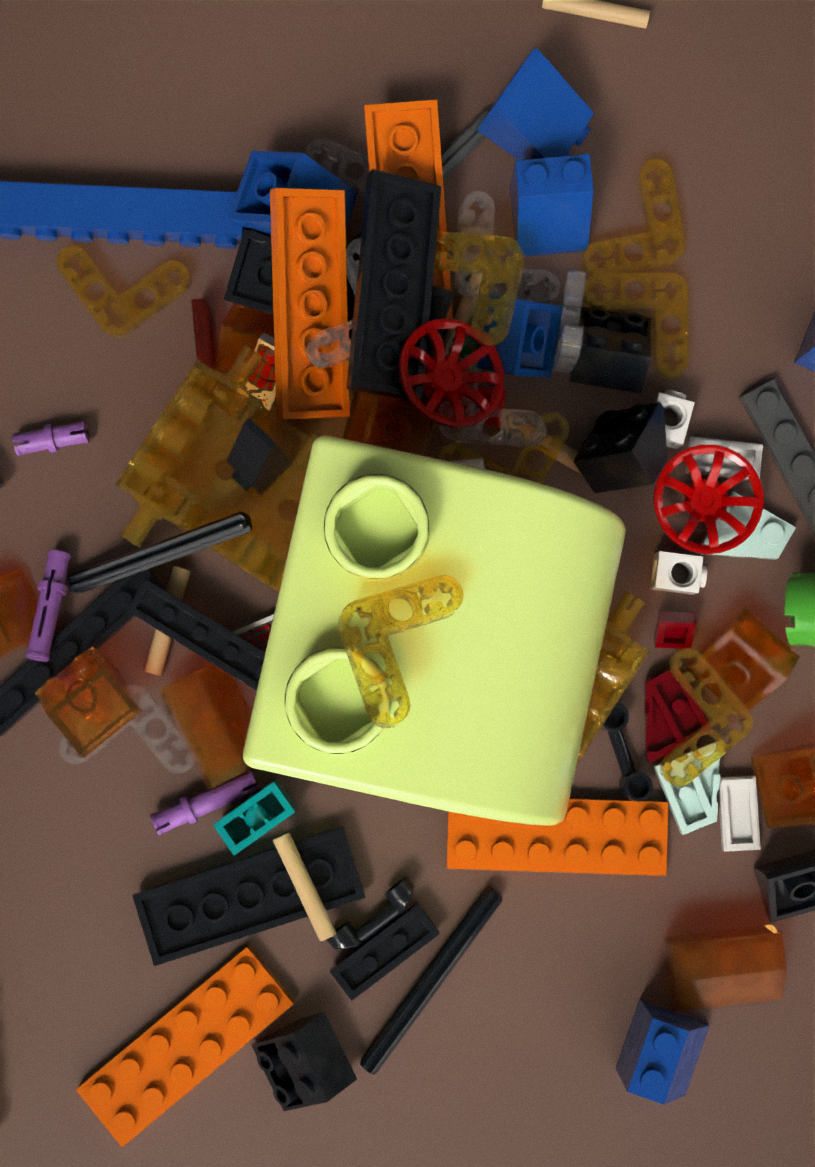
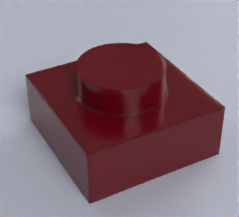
(674, 630)

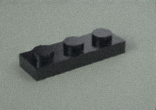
(384, 951)

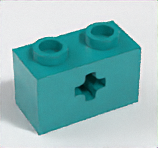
(255, 817)

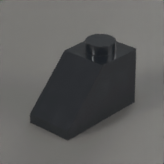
(256, 459)

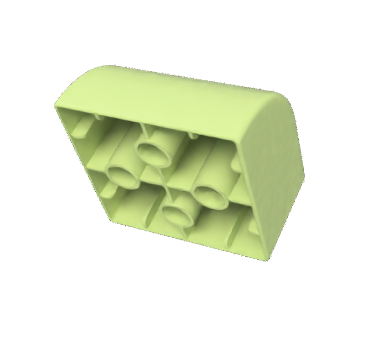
(492, 687)

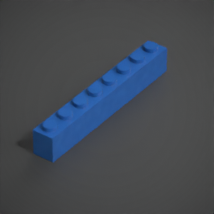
(118, 214)

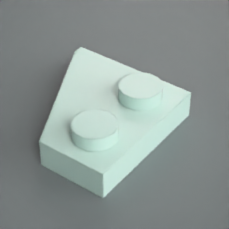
(766, 540)
(696, 802)

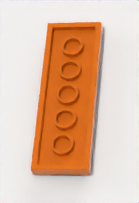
(406, 143)
(307, 299)
(592, 838)
(185, 1045)

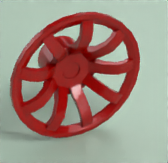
(447, 375)
(708, 499)

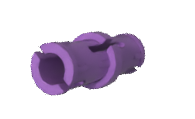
(51, 438)

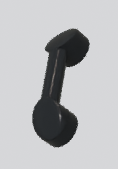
(632, 784)
(399, 897)

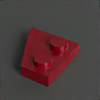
(668, 715)

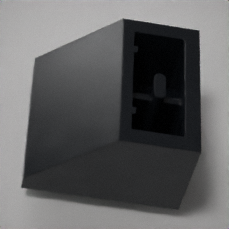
(613, 350)
(624, 448)
(304, 1063)

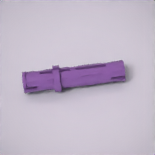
(51, 592)
(193, 807)

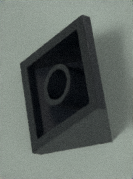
(788, 886)

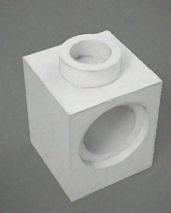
(683, 409)
(661, 573)

